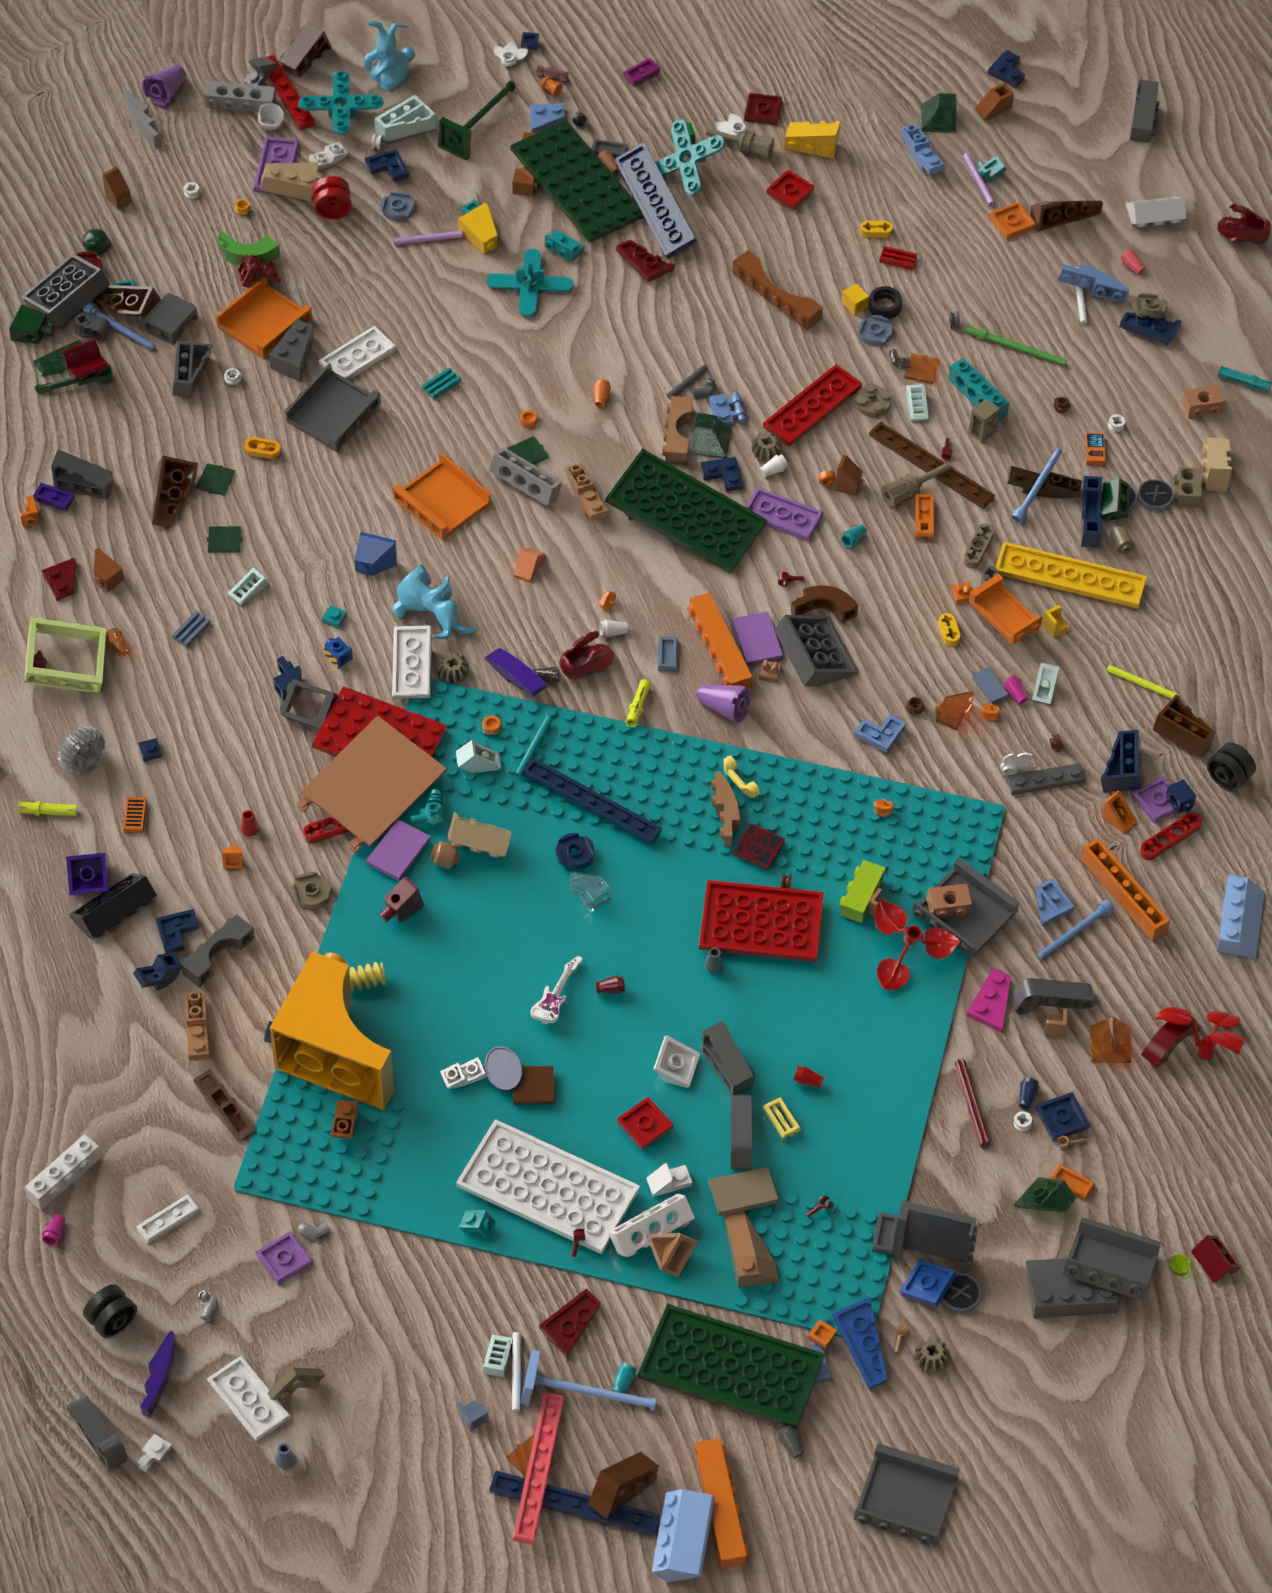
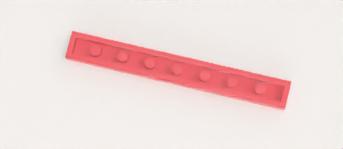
(538, 1468)

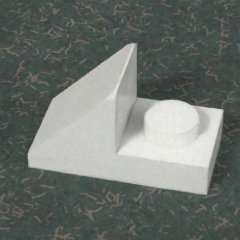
(668, 1180)

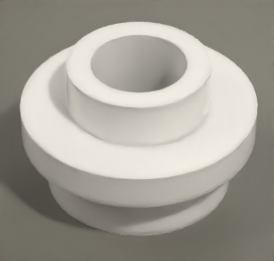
(232, 376)

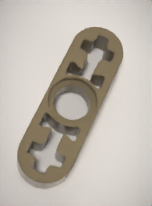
(979, 552)

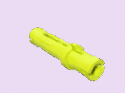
(633, 717)
(47, 809)

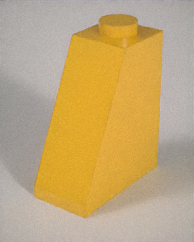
(479, 228)

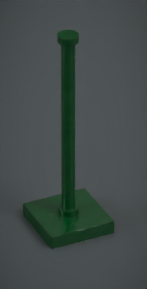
(457, 138)

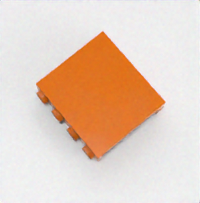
(261, 318)
(443, 497)

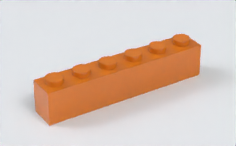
(719, 641)
(1125, 889)
(724, 1521)

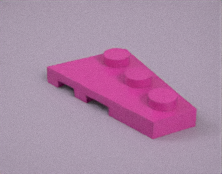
(991, 1000)

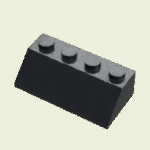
(112, 906)

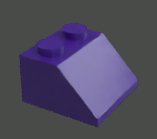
(88, 873)

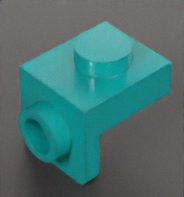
(992, 168)
(477, 1221)

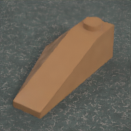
(749, 1255)

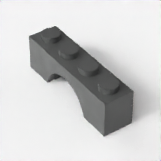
(234, 934)

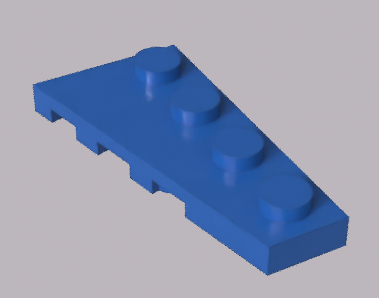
(860, 1335)

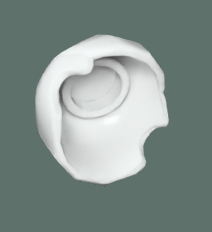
(270, 116)

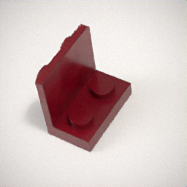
(252, 265)
(84, 359)

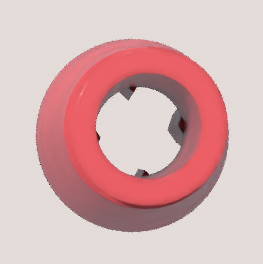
(1132, 261)

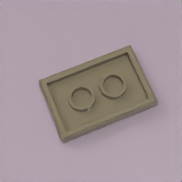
(743, 1191)

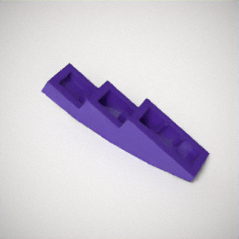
(516, 671)
(160, 1370)

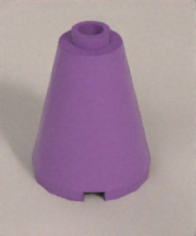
(163, 84)
(726, 700)

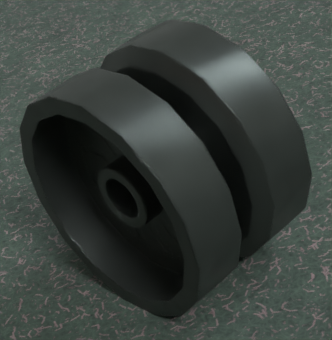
(1231, 766)
(110, 1311)

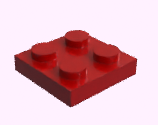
(790, 189)
(645, 1123)

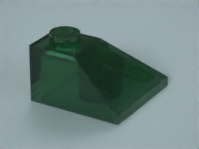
(939, 113)
(710, 436)
(1047, 1195)

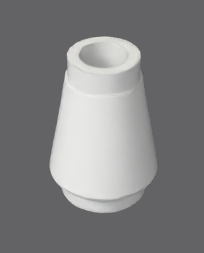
(774, 466)
(612, 628)

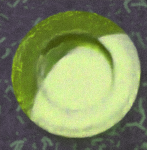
(1180, 1264)

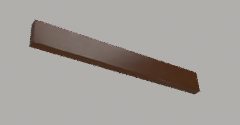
(928, 462)

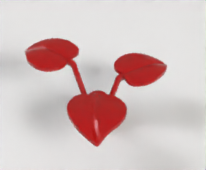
(938, 943)
(1207, 1044)

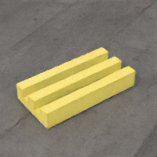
(783, 1134)

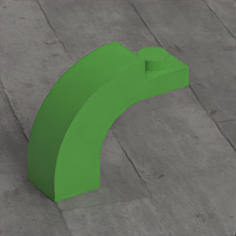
(265, 249)

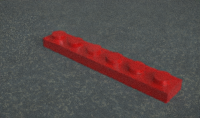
(289, 96)

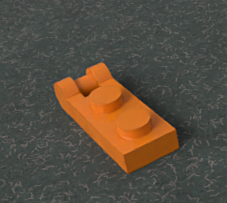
(924, 515)

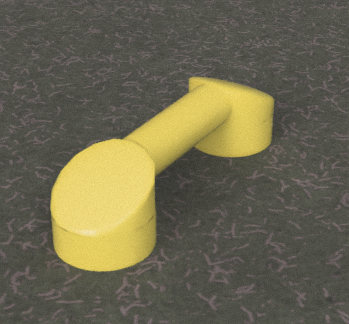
(751, 789)

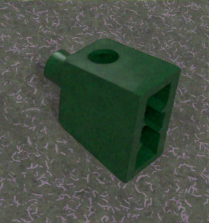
(29, 326)

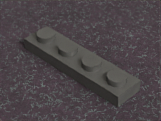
(1046, 779)

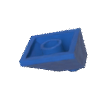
(375, 554)

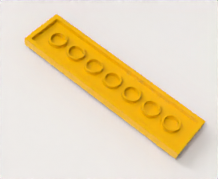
(1070, 575)

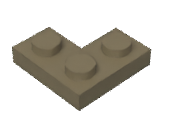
(295, 1379)

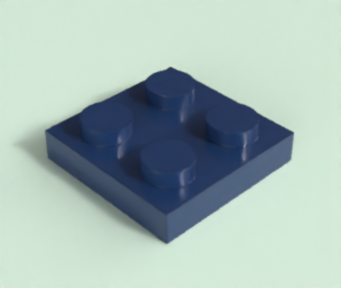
(1062, 1116)

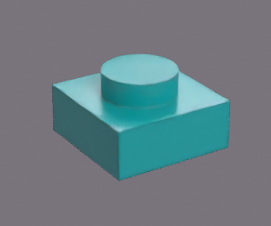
(334, 616)

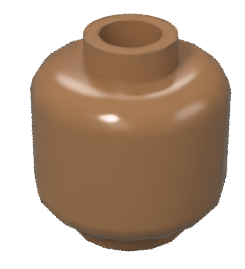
(445, 855)

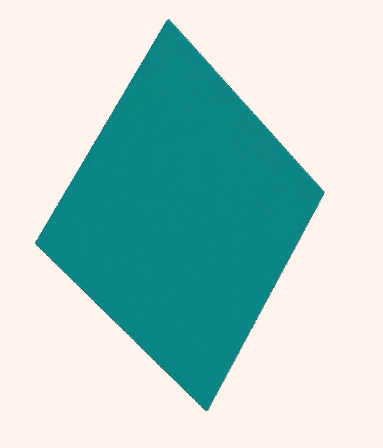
(508, 925)

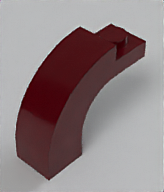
(1166, 1041)

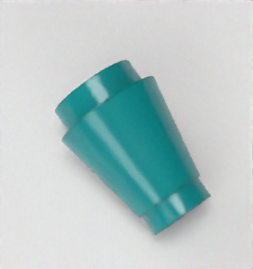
(853, 536)
(624, 1377)

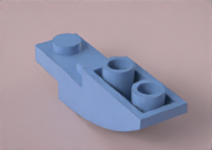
(920, 149)
(1098, 282)

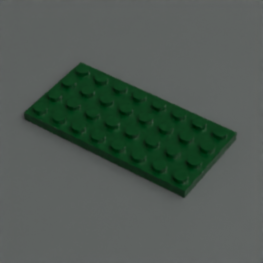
(577, 181)
(686, 510)
(731, 1366)

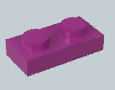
(641, 72)

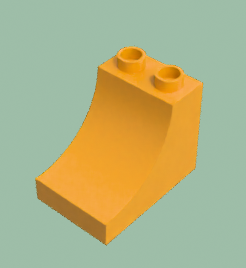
(320, 1042)

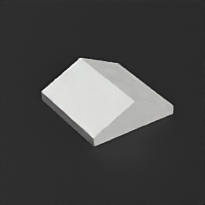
(676, 1062)

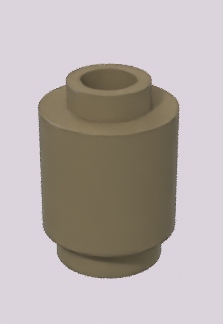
(1122, 540)

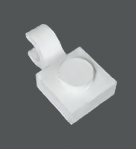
(154, 1450)

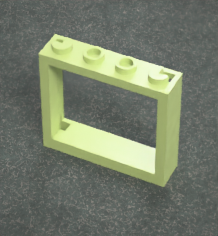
(64, 679)

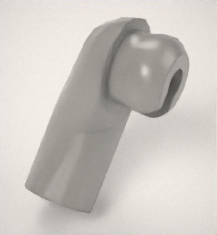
(312, 1232)
(208, 1303)

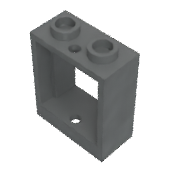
(291, 691)

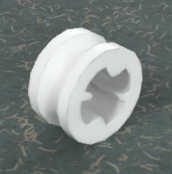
(377, 141)
(195, 190)
(1116, 418)
(1022, 1115)

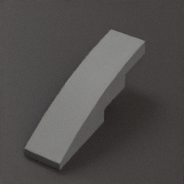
(140, 116)

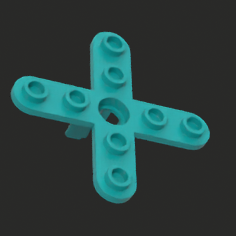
(341, 94)
(696, 153)
(529, 290)

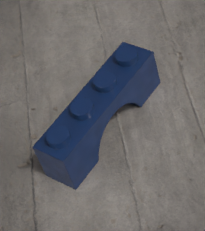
(1091, 507)

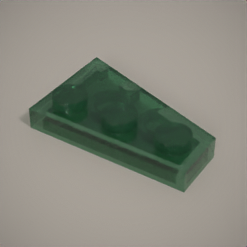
(53, 362)

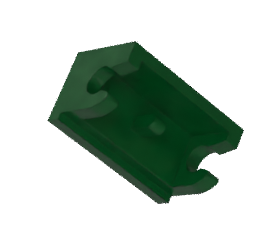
(1115, 499)

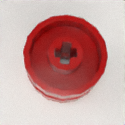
(332, 197)

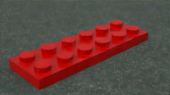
(812, 405)

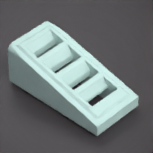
(917, 392)
(243, 583)
(494, 1369)

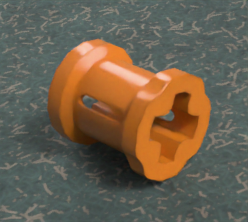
(551, 86)

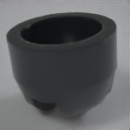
(579, 119)

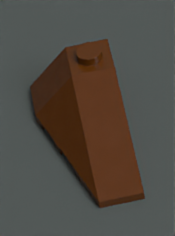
(1058, 213)
(129, 300)
(172, 486)

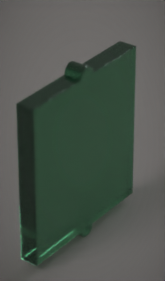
(530, 450)
(215, 479)
(224, 539)

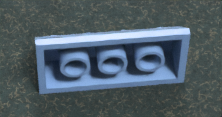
(1240, 917)
(683, 1535)

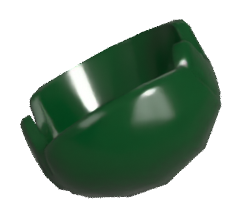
(96, 241)

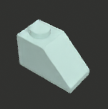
(477, 758)

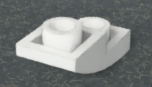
(331, 155)
(462, 1075)

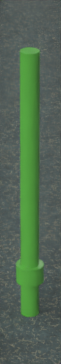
(983, 334)

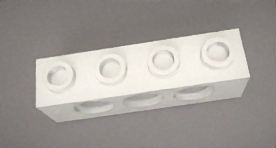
(62, 1172)
(622, 1234)

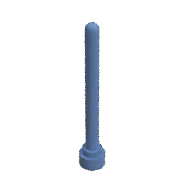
(92, 309)
(1020, 514)
(1104, 909)

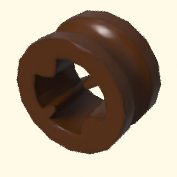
(786, 881)

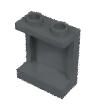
(169, 318)

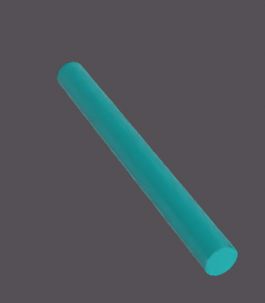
(534, 745)

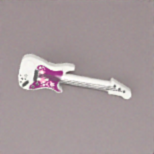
(548, 1007)

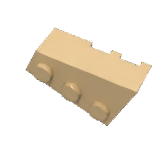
(290, 179)
(1216, 464)
(478, 836)

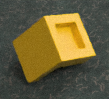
(855, 299)
(1054, 622)

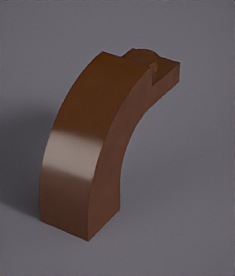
(826, 598)

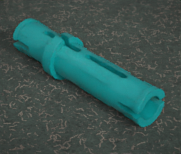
(1248, 380)

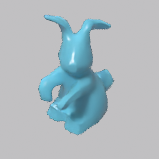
(392, 63)
(418, 596)

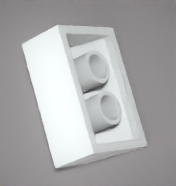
(1156, 211)

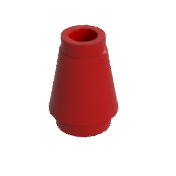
(249, 824)
(807, 1077)

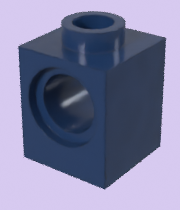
(1181, 796)

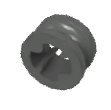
(954, 319)

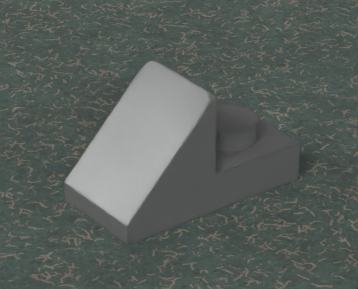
(261, 71)

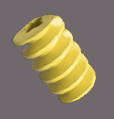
(367, 976)

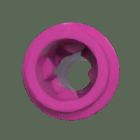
(1015, 688)
(53, 1232)

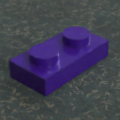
(53, 496)

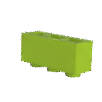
(860, 890)

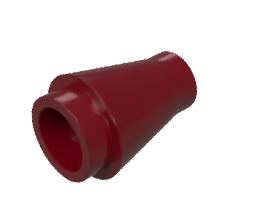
(612, 985)

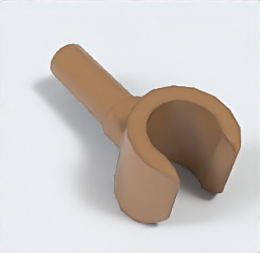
(1065, 1147)
(902, 1331)

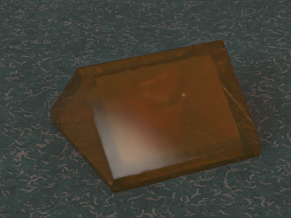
(1110, 1041)

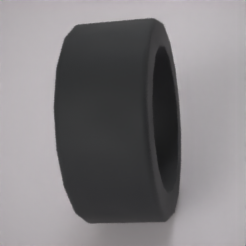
(889, 293)

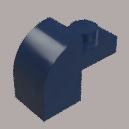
(287, 673)
(161, 973)

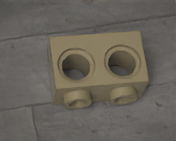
(983, 420)
(1188, 487)

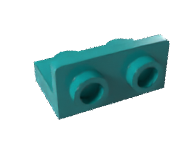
(563, 245)

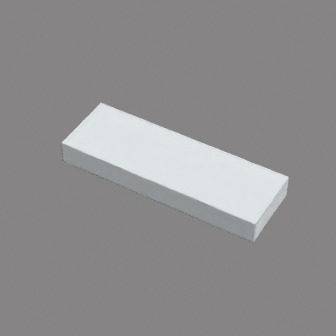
(168, 1219)

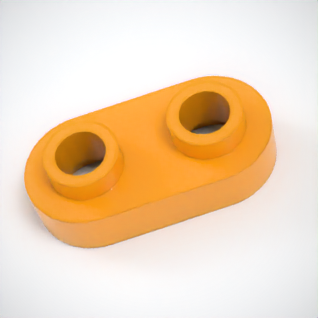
(264, 447)

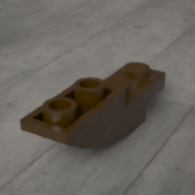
(1054, 486)

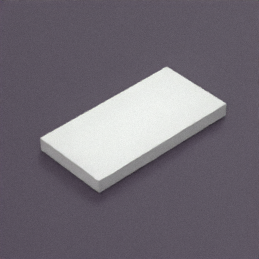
(359, 353)
(412, 662)
(248, 1399)

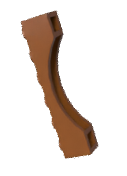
(801, 309)

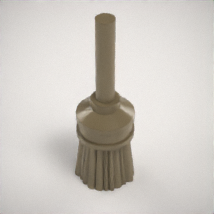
(749, 142)
(907, 486)

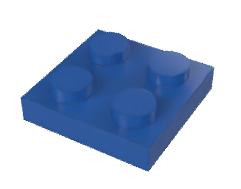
(928, 1283)

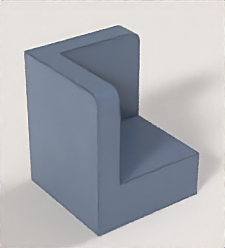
(472, 1414)

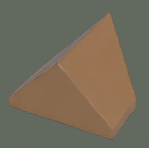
(671, 1251)

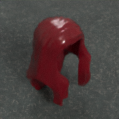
(1245, 227)
(585, 659)

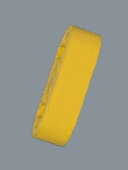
(876, 229)
(952, 628)

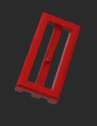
(899, 258)

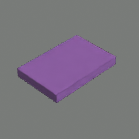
(757, 638)
(398, 850)

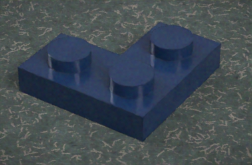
(1004, 69)
(388, 161)
(725, 469)
(171, 927)

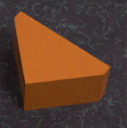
(528, 563)
(1118, 813)

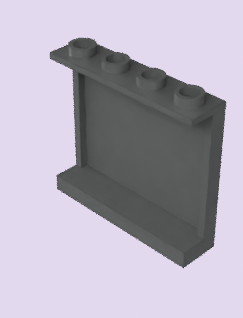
(331, 408)
(988, 913)
(935, 1233)
(1112, 1258)
(906, 1494)

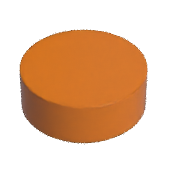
(528, 419)
(827, 478)
(491, 725)

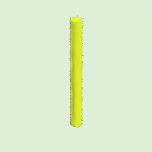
(1142, 682)

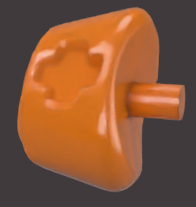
(607, 600)
(990, 712)
(883, 808)

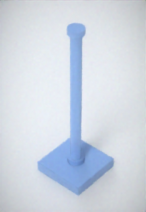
(533, 1379)

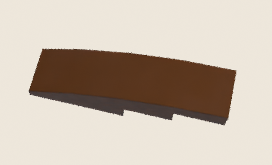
(224, 1105)

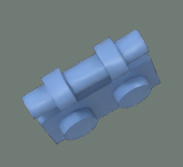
(721, 405)

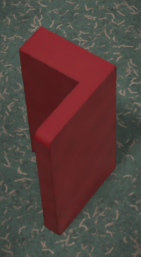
(1214, 1258)

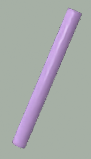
(979, 180)
(426, 238)

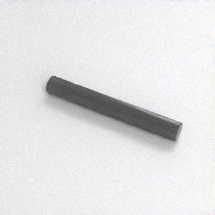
(687, 381)

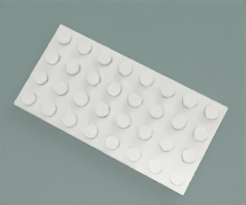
(547, 1185)

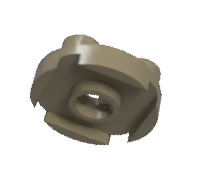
(1149, 305)
(874, 392)
(311, 900)

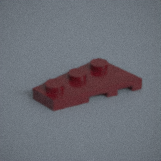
(643, 262)
(570, 1321)

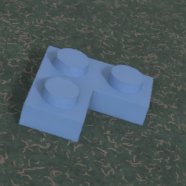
(883, 736)

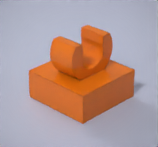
(961, 592)
(232, 857)
(822, 1334)

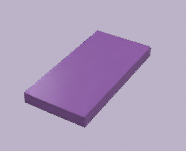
(275, 151)
(785, 514)

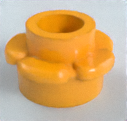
(242, 207)

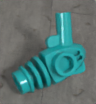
(432, 811)

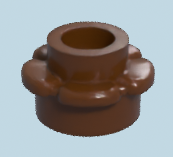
(1061, 404)
(915, 702)
(1056, 742)

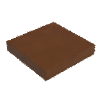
(535, 1087)

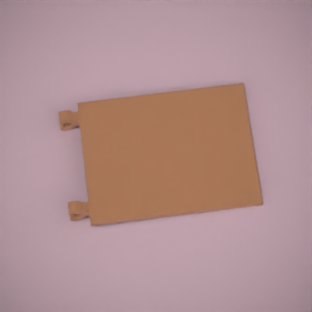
(372, 782)

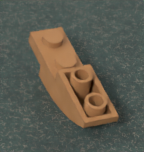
(585, 492)
(726, 806)
(196, 1025)

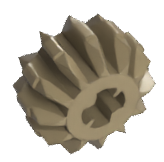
(766, 446)
(452, 668)
(933, 1362)

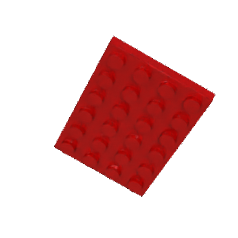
(356, 710)
(761, 920)

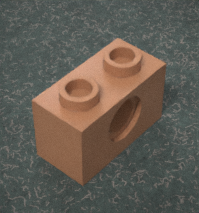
(1203, 401)
(956, 894)

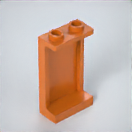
(1004, 610)

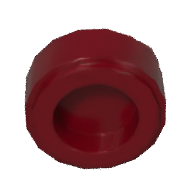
(39, 661)

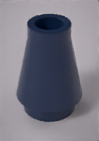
(1028, 1091)

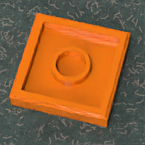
(1012, 220)

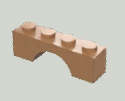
(680, 414)

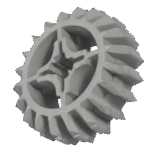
(81, 750)

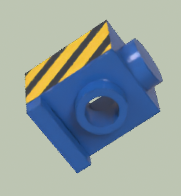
(338, 652)

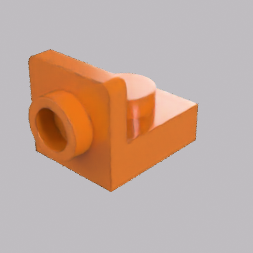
(31, 515)

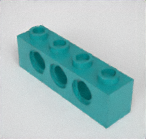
(976, 387)

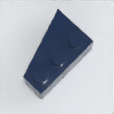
(1124, 765)

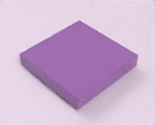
(1153, 800)
(284, 1258)

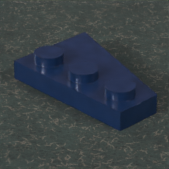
(1154, 329)

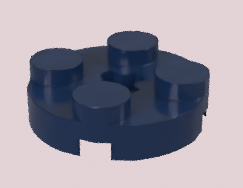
(574, 861)

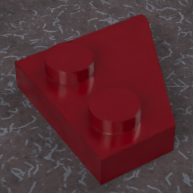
(61, 578)

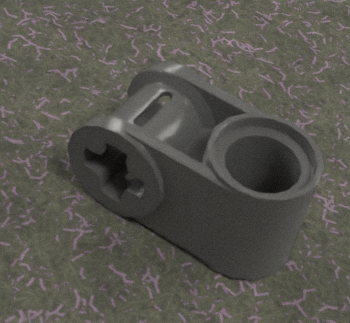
(93, 327)

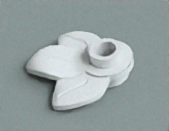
(510, 54)
(733, 126)
(1016, 764)

